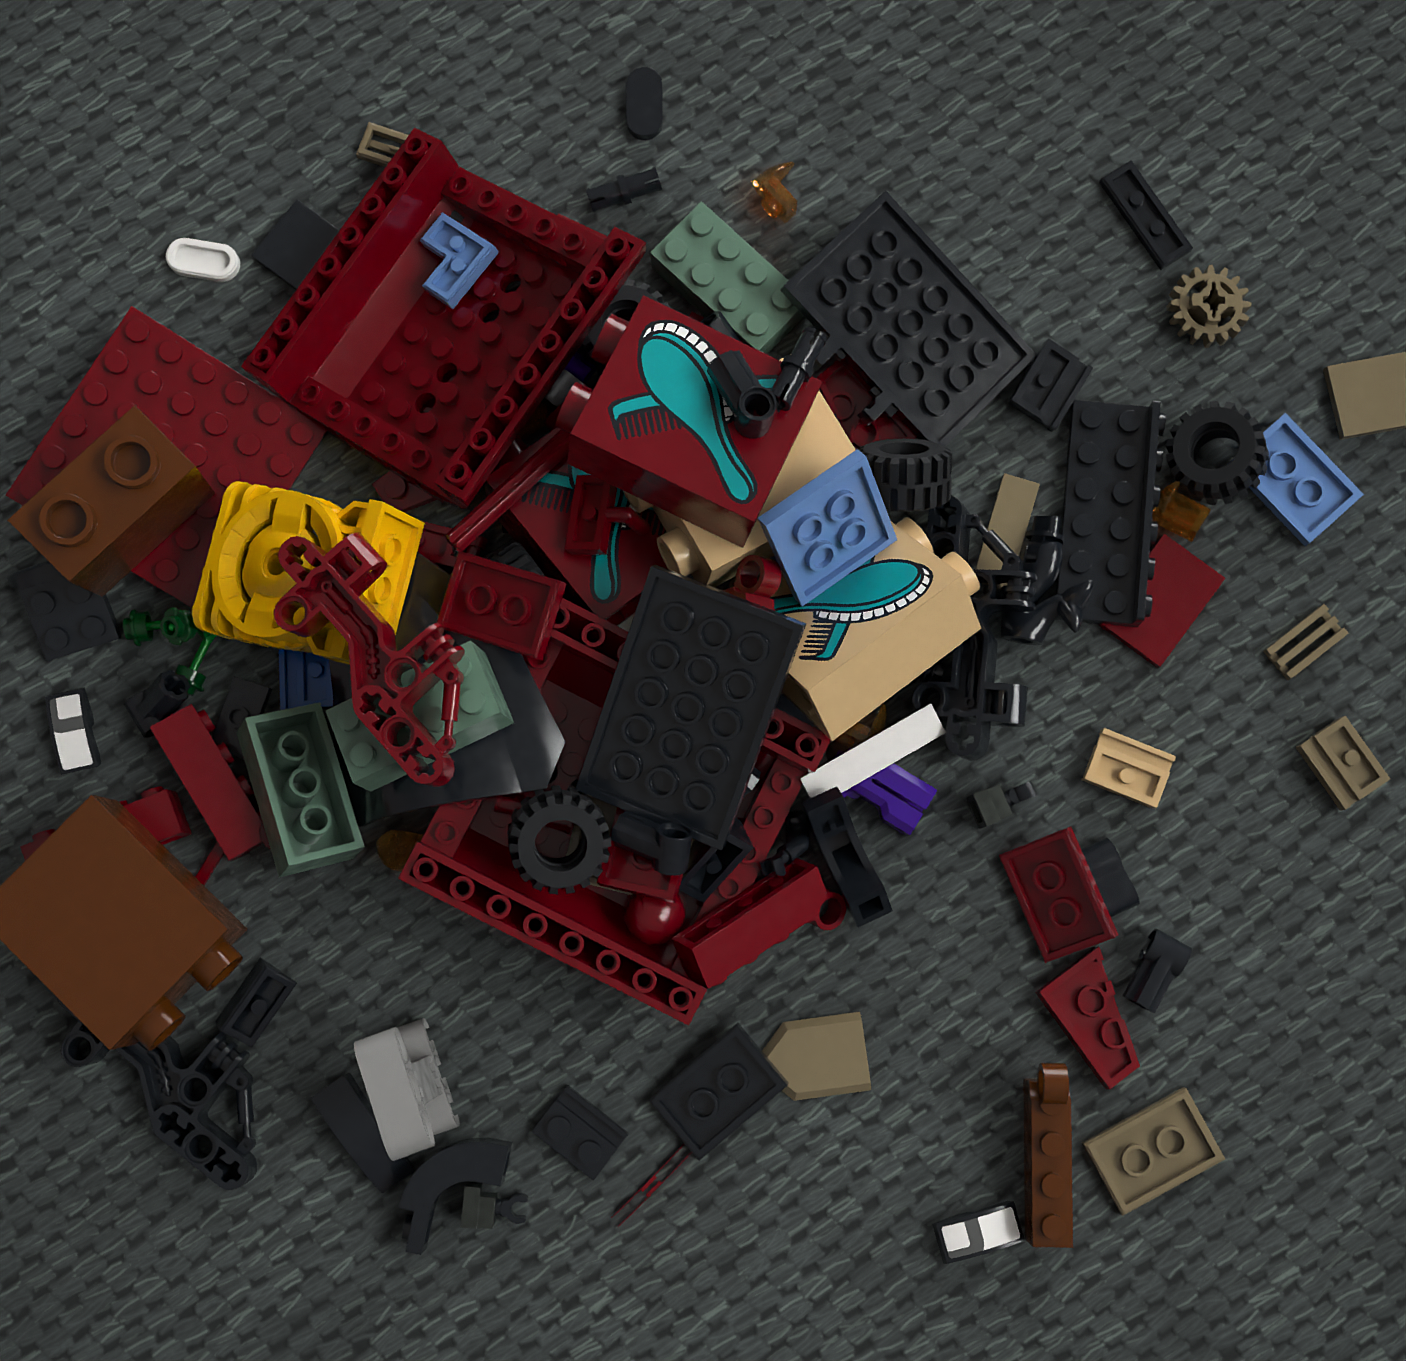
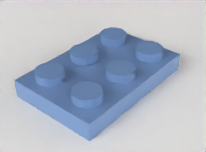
(1302, 482)

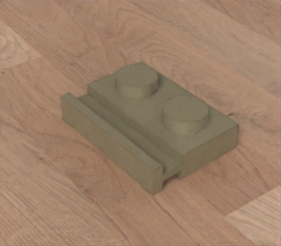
(1343, 763)

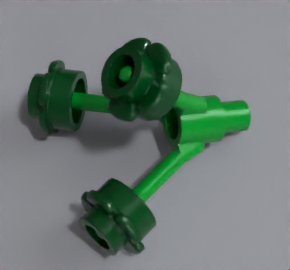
(177, 628)

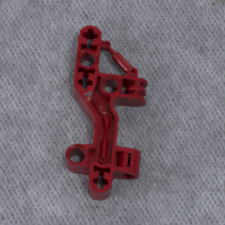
(336, 596)

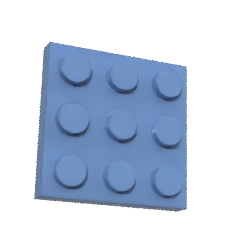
(828, 527)

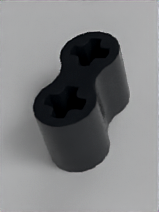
(1111, 877)

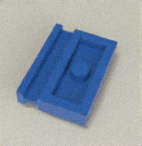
(304, 680)

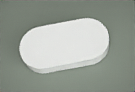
(202, 260)

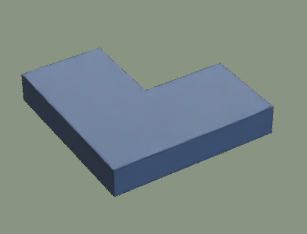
(463, 256)

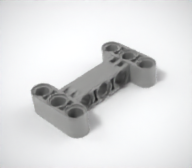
(405, 1088)

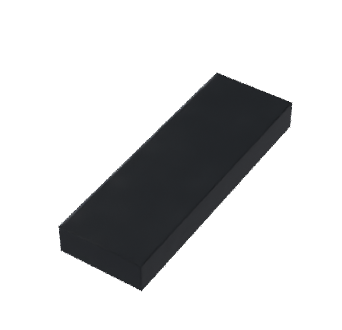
(1146, 215)

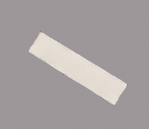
(876, 753)

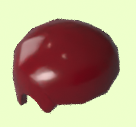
(653, 919)

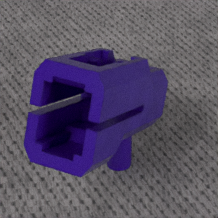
(890, 808)

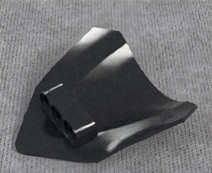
(500, 764)

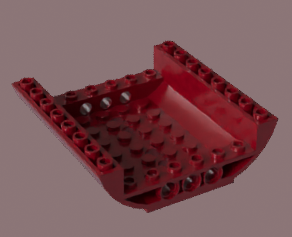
(372, 346)
(469, 861)

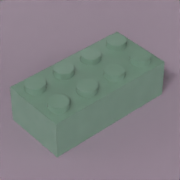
(727, 275)
(479, 715)
(299, 789)

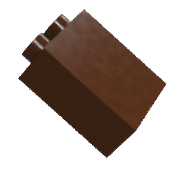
(113, 504)
(116, 925)

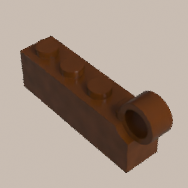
(1048, 1158)

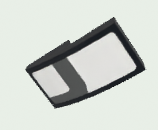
(71, 731)
(978, 1232)

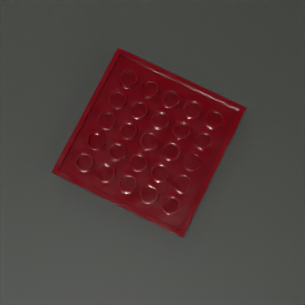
(203, 408)

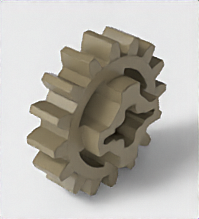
(1196, 315)

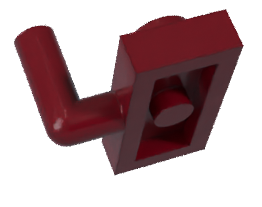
(594, 513)

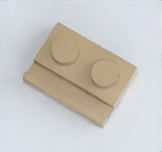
(1128, 768)

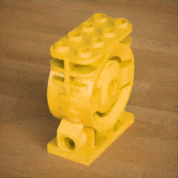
(246, 579)

